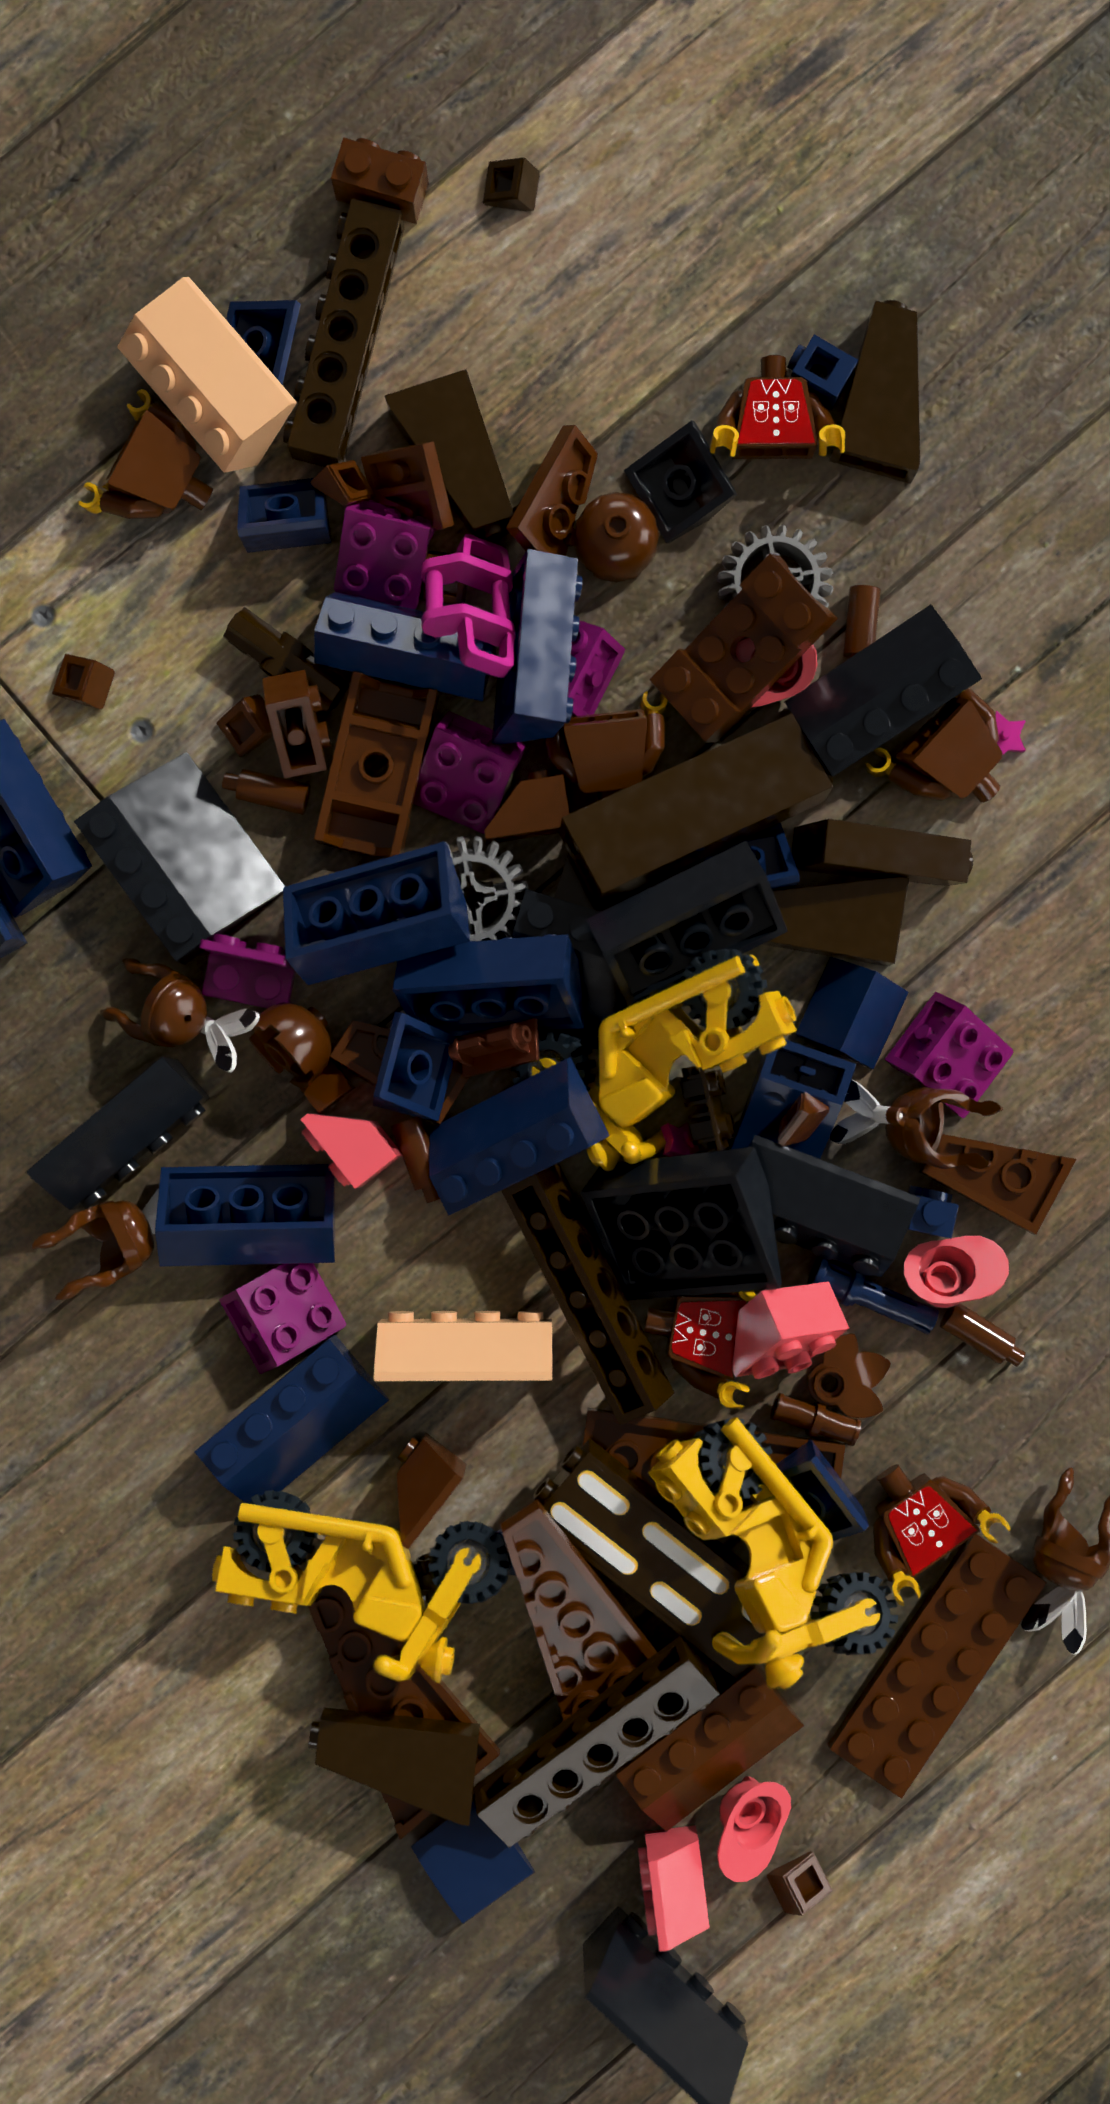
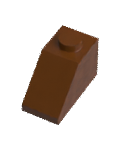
(531, 809)

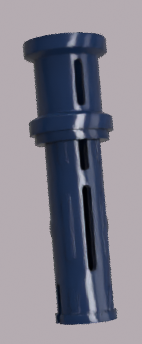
(854, 1289)

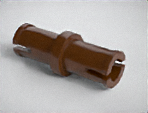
(815, 1419)

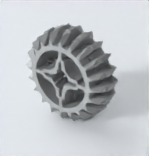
(776, 545)
(489, 890)

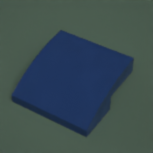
(471, 1865)

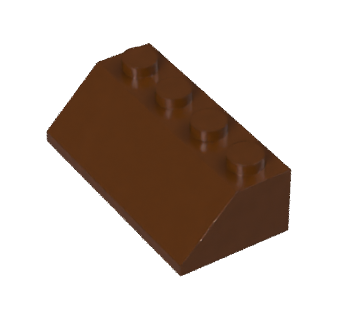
(709, 1748)

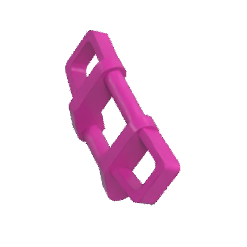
(468, 620)

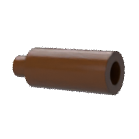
(861, 618)
(268, 790)
(414, 1147)
(981, 1335)

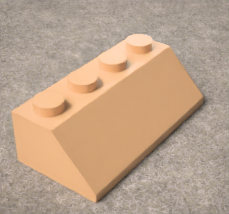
(207, 376)
(463, 1348)

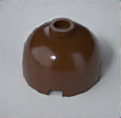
(616, 537)
(293, 1040)

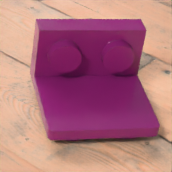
(382, 554)
(596, 663)
(465, 772)
(245, 974)
(950, 1050)
(282, 1314)

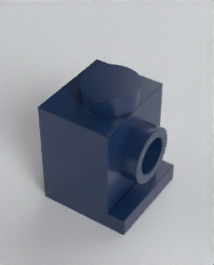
(832, 361)
(934, 1212)

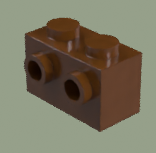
(380, 177)
(294, 723)

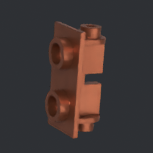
(496, 1048)

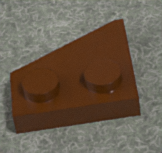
(410, 482)

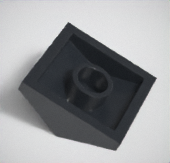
(681, 482)

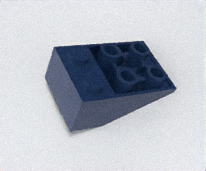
(778, 1084)

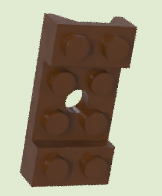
(709, 680)
(367, 811)

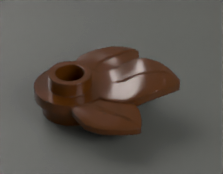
(854, 1375)

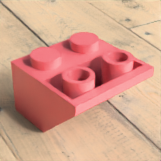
(355, 1145)
(786, 1329)
(673, 1885)

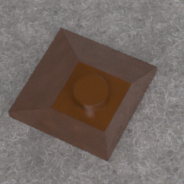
(424, 1484)

